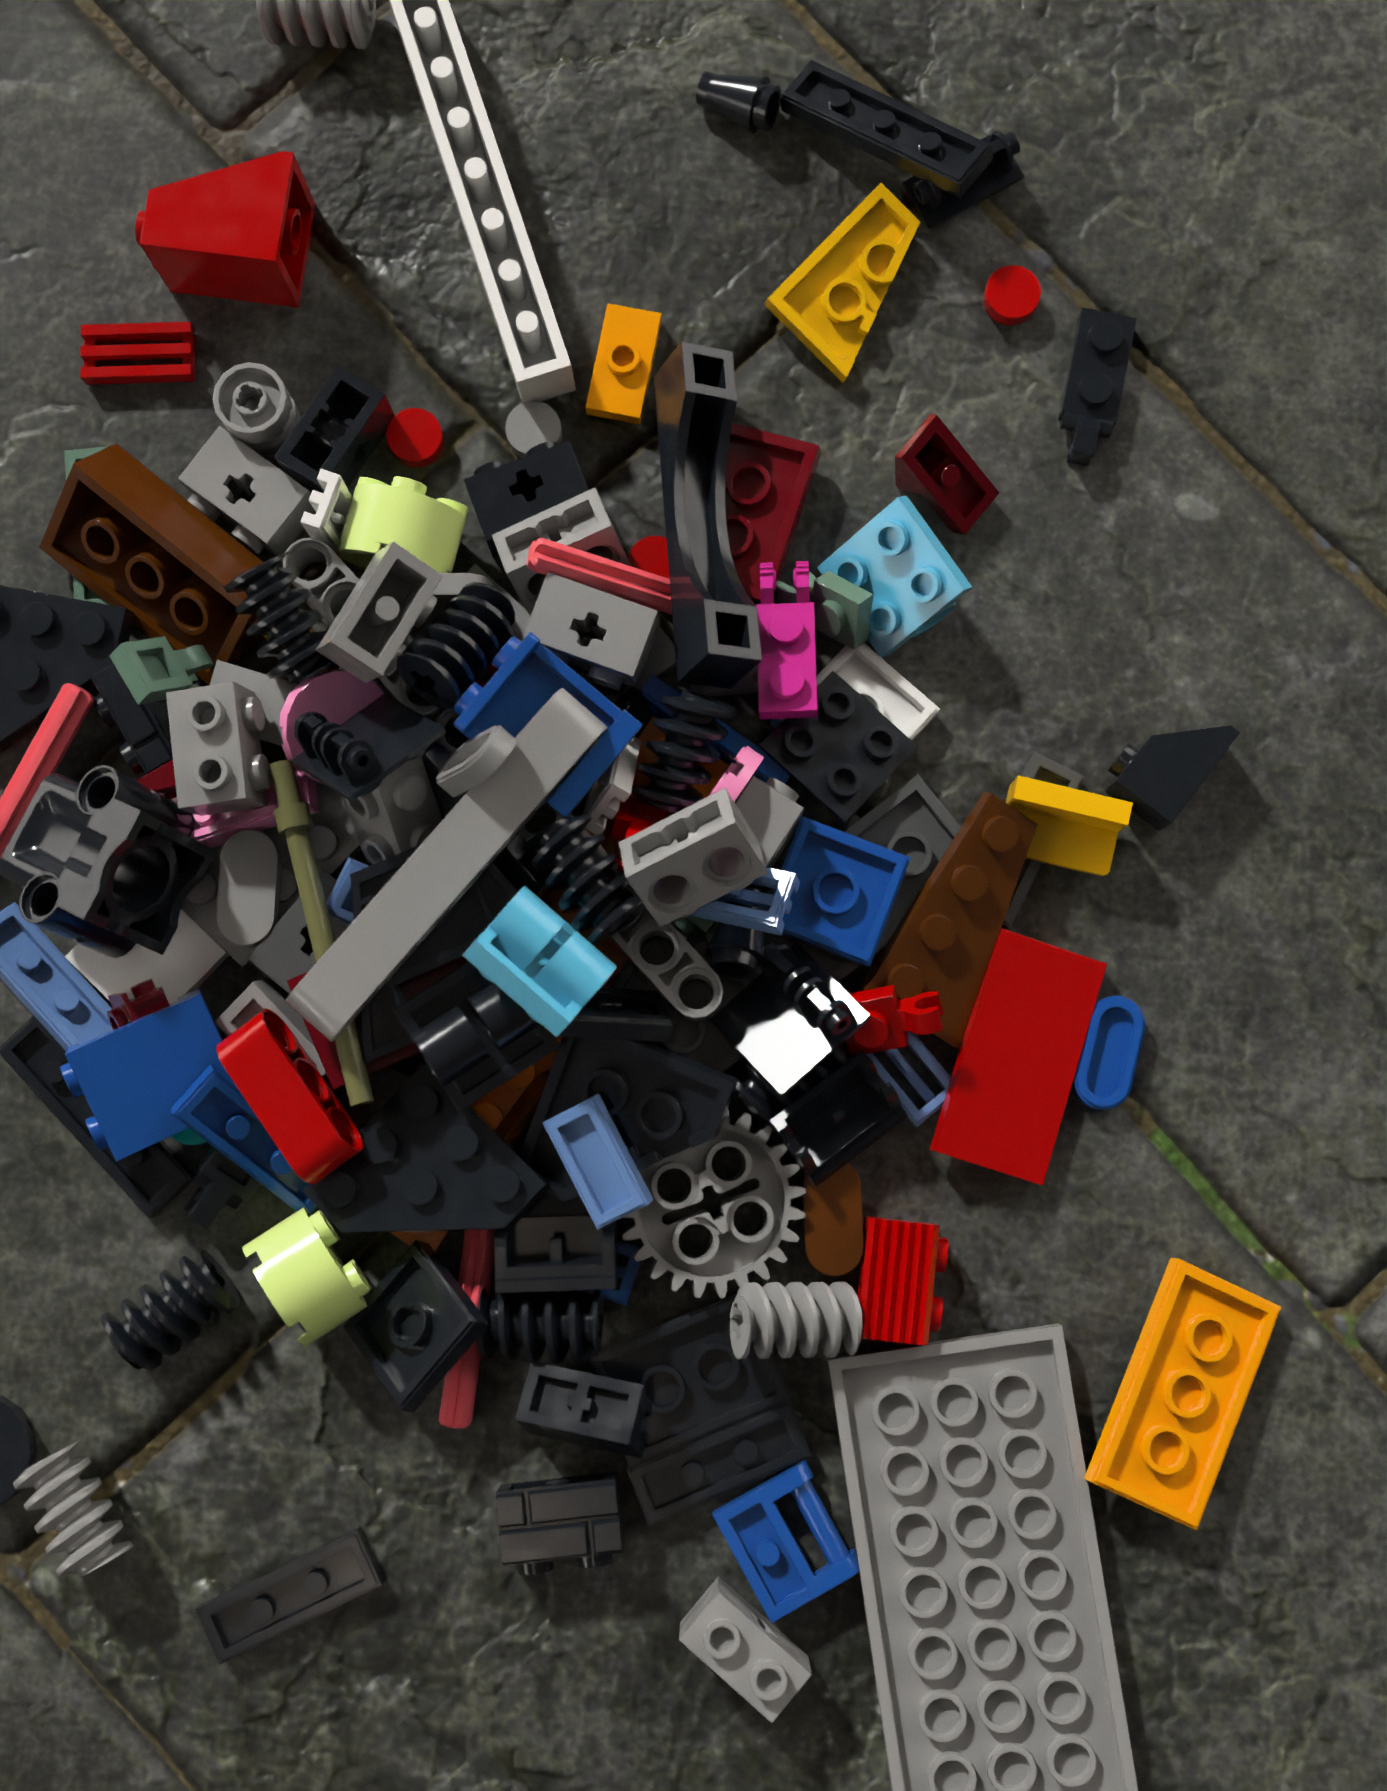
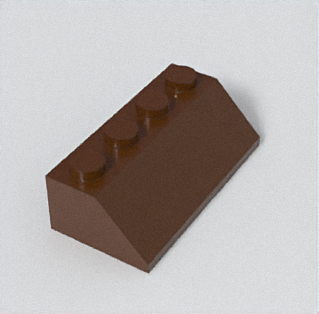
(151, 554)

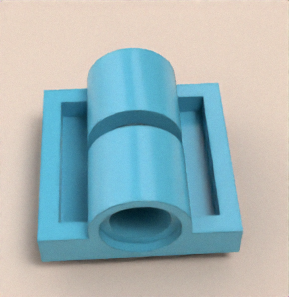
(904, 570)
(540, 961)

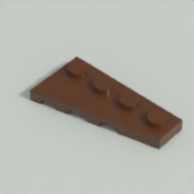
(958, 915)

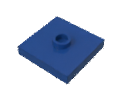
(842, 891)

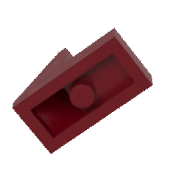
(944, 475)

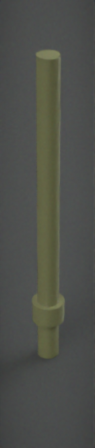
(294, 822)

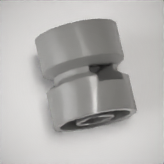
(255, 407)

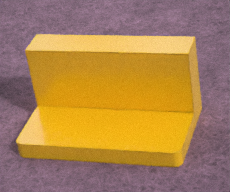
(1073, 825)

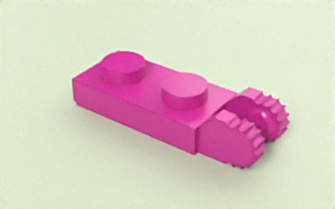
(787, 649)

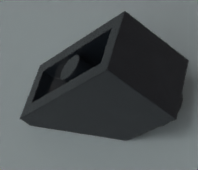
(1167, 771)

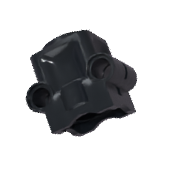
(104, 861)

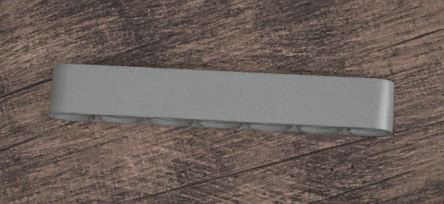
(445, 866)

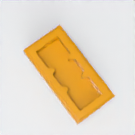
(623, 363)

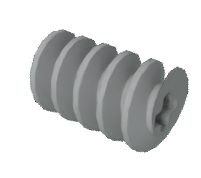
(318, 20)
(795, 1314)
(72, 1512)

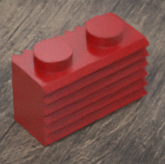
(899, 1280)

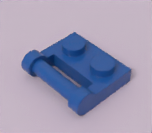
(770, 1551)

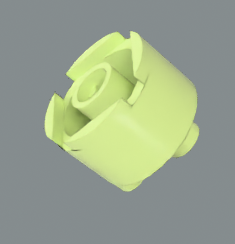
(405, 515)
(307, 1275)

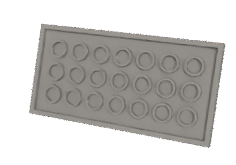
(981, 1566)

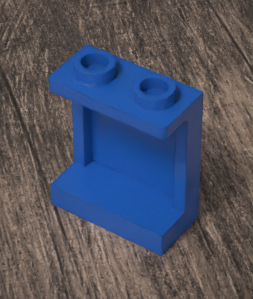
(521, 687)
(142, 1072)

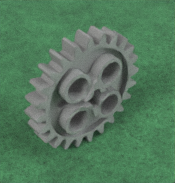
(729, 1252)

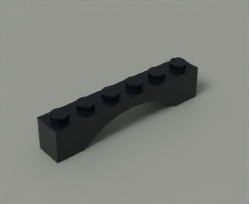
(710, 609)

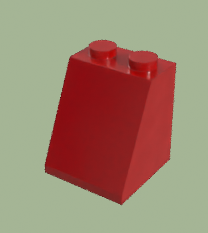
(232, 231)

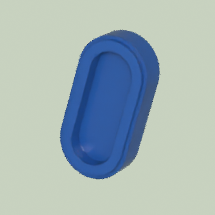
(1109, 1053)

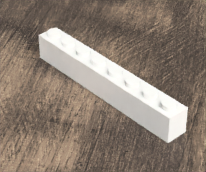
(484, 199)

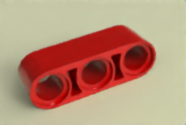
(289, 1096)

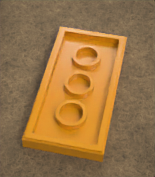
(1183, 1393)

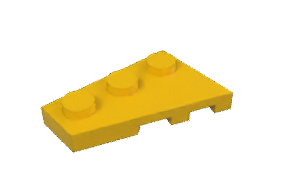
(845, 279)

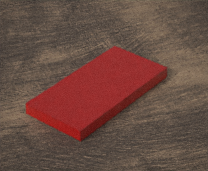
(1018, 1057)

